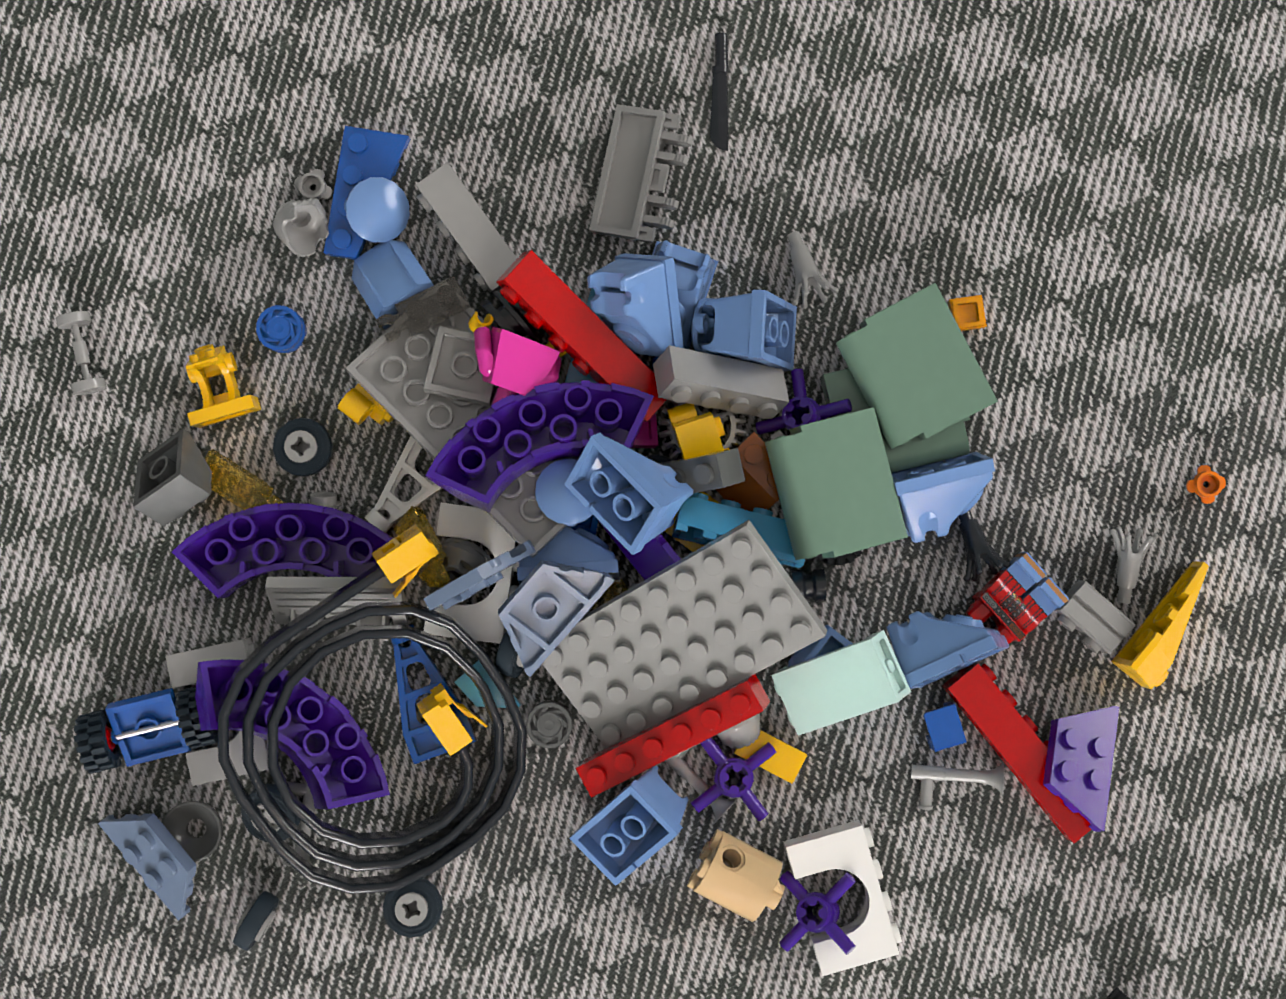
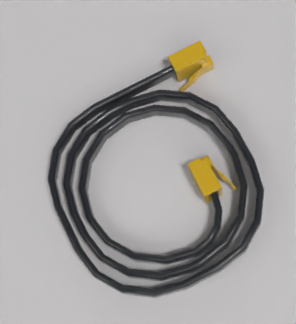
(395, 559)

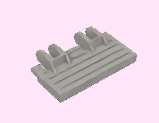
(634, 170)
(296, 595)

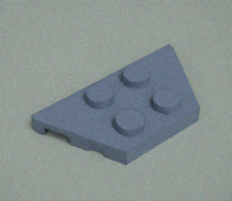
(478, 578)
(548, 608)
(155, 856)

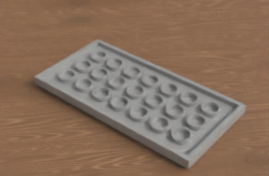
(396, 378)
(683, 636)

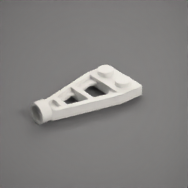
(388, 499)

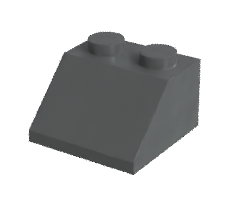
(171, 479)

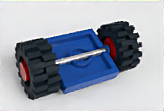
(140, 730)

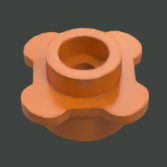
(1215, 482)

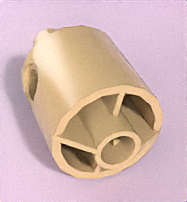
(737, 876)

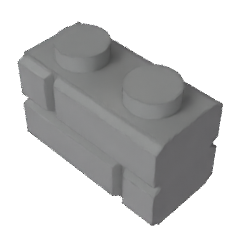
(1094, 618)

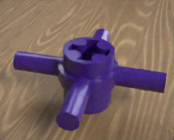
(800, 407)
(743, 788)
(829, 913)

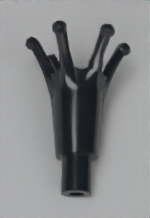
(978, 547)

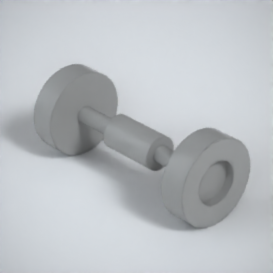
(73, 321)

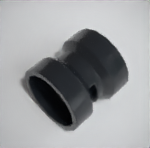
(810, 584)

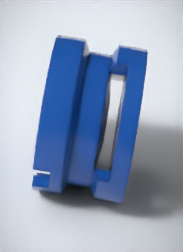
(281, 329)

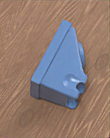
(693, 279)
(639, 302)
(754, 329)
(626, 491)
(940, 492)
(575, 549)
(938, 647)
(631, 826)

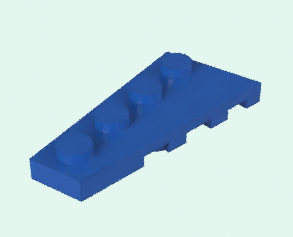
(362, 156)

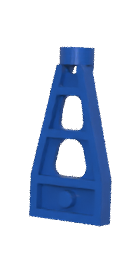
(420, 737)

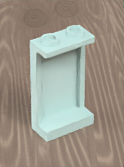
(841, 684)

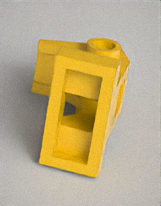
(212, 362)

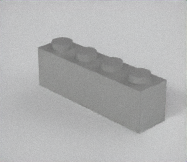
(467, 224)
(720, 382)

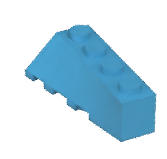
(706, 520)

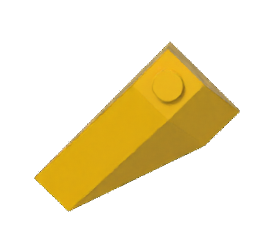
(1157, 639)

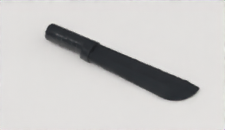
(719, 105)

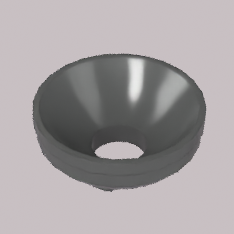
(462, 557)
(177, 824)

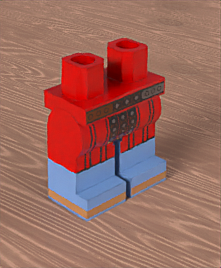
(1017, 598)

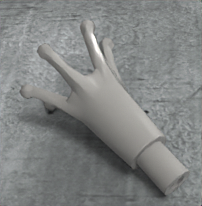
(806, 271)
(1129, 561)

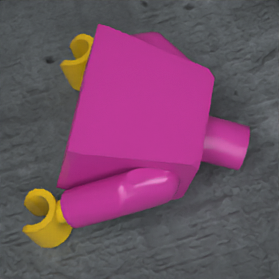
(512, 360)

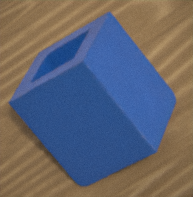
(944, 727)

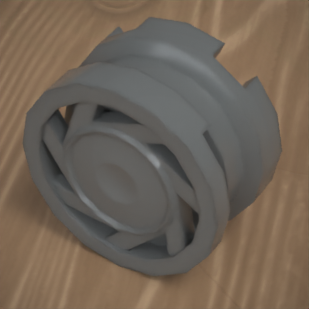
(549, 724)

